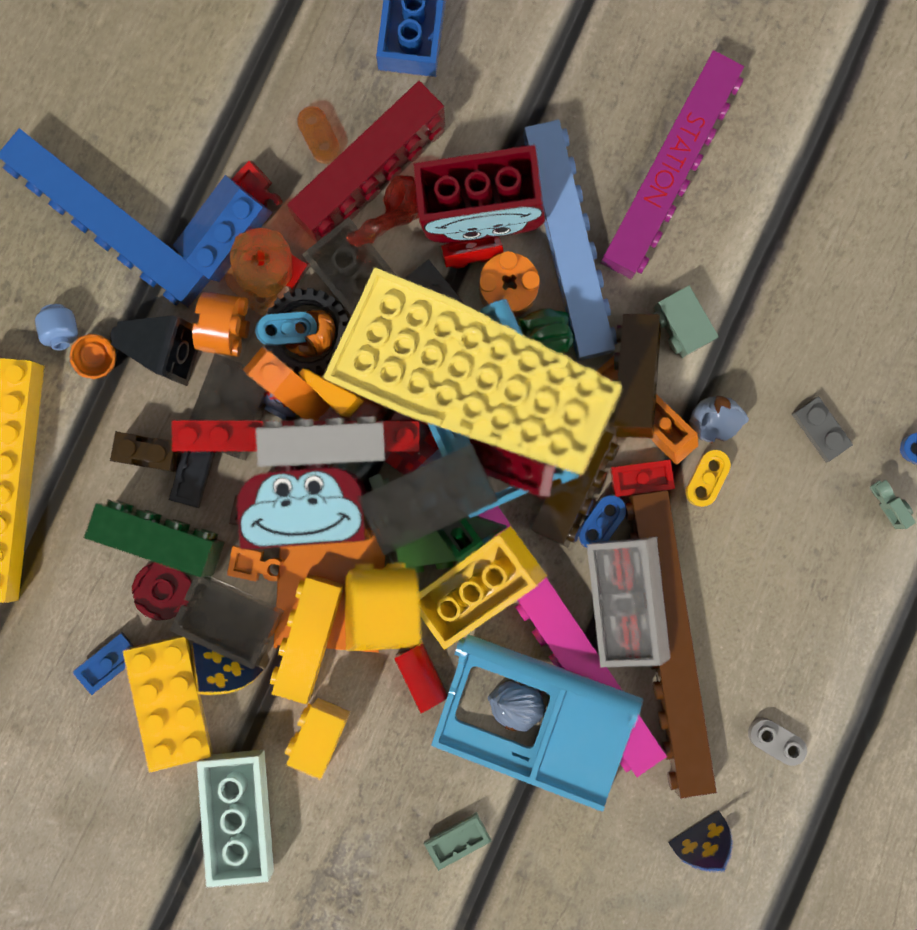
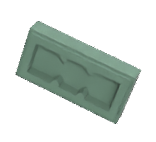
(457, 841)

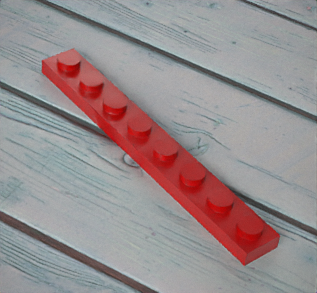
(241, 435)

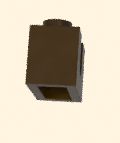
(134, 448)

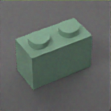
(685, 322)

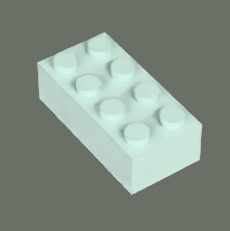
(235, 818)

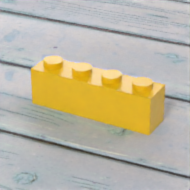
(307, 638)

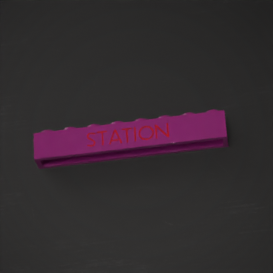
(672, 165)

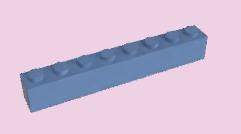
(569, 243)

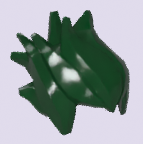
(548, 328)

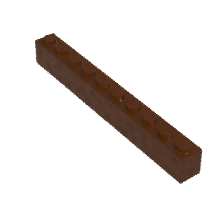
(678, 677)

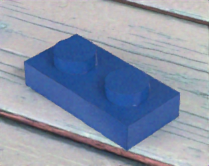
(103, 664)

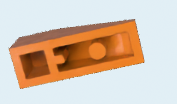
(286, 385)

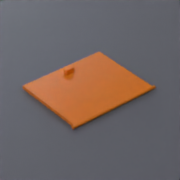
(325, 561)

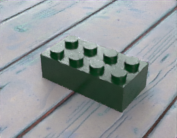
(156, 540)

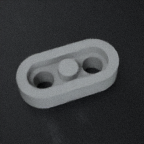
(778, 742)

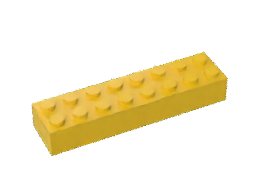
(19, 417)

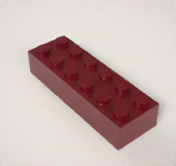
(369, 162)

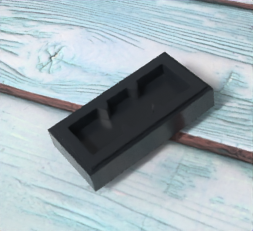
(430, 278)
(191, 477)

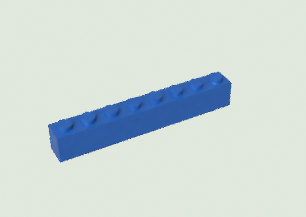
(103, 217)

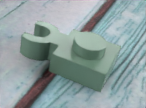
(895, 509)

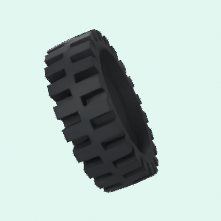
(313, 298)

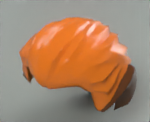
(318, 342)

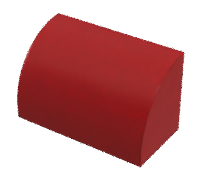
(421, 677)

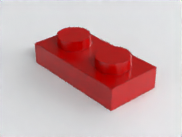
(461, 253)
(642, 478)

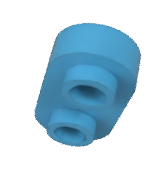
(285, 328)

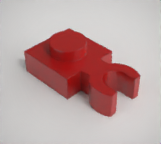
(256, 183)

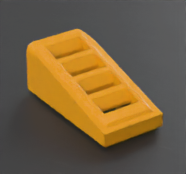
(337, 397)

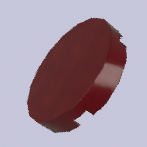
(160, 591)

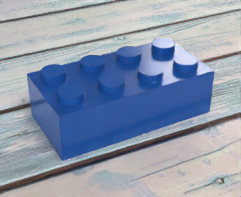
(410, 36)

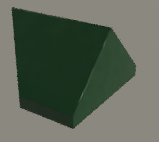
(469, 535)

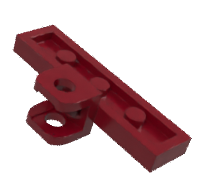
(515, 468)

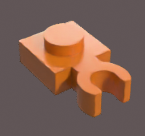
(250, 564)

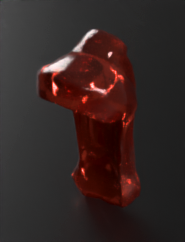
(401, 210)

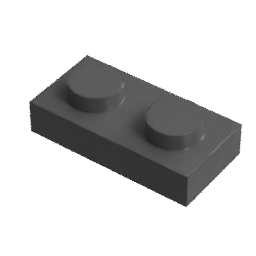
(822, 429)

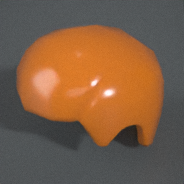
(92, 356)

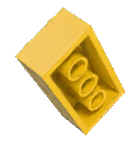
(479, 587)
(167, 703)

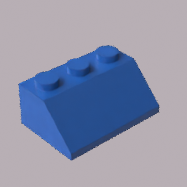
(213, 229)

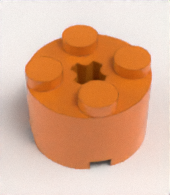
(508, 268)
(221, 324)

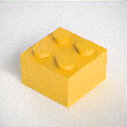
(315, 743)

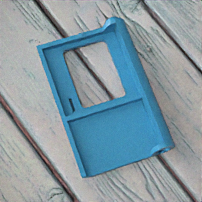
(578, 737)

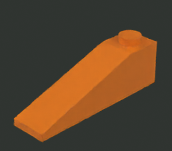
(671, 432)

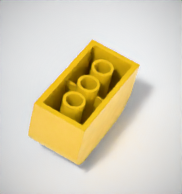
(381, 608)

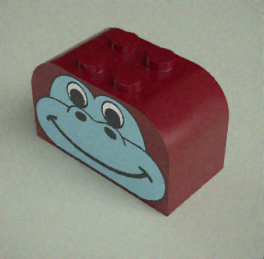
(479, 195)
(301, 508)

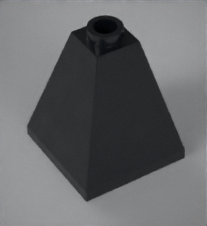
(159, 345)

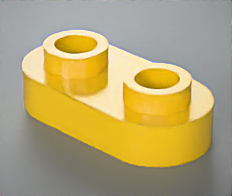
(708, 479)

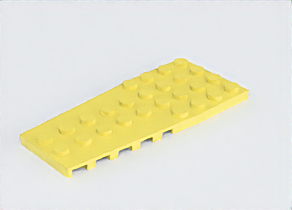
(470, 374)

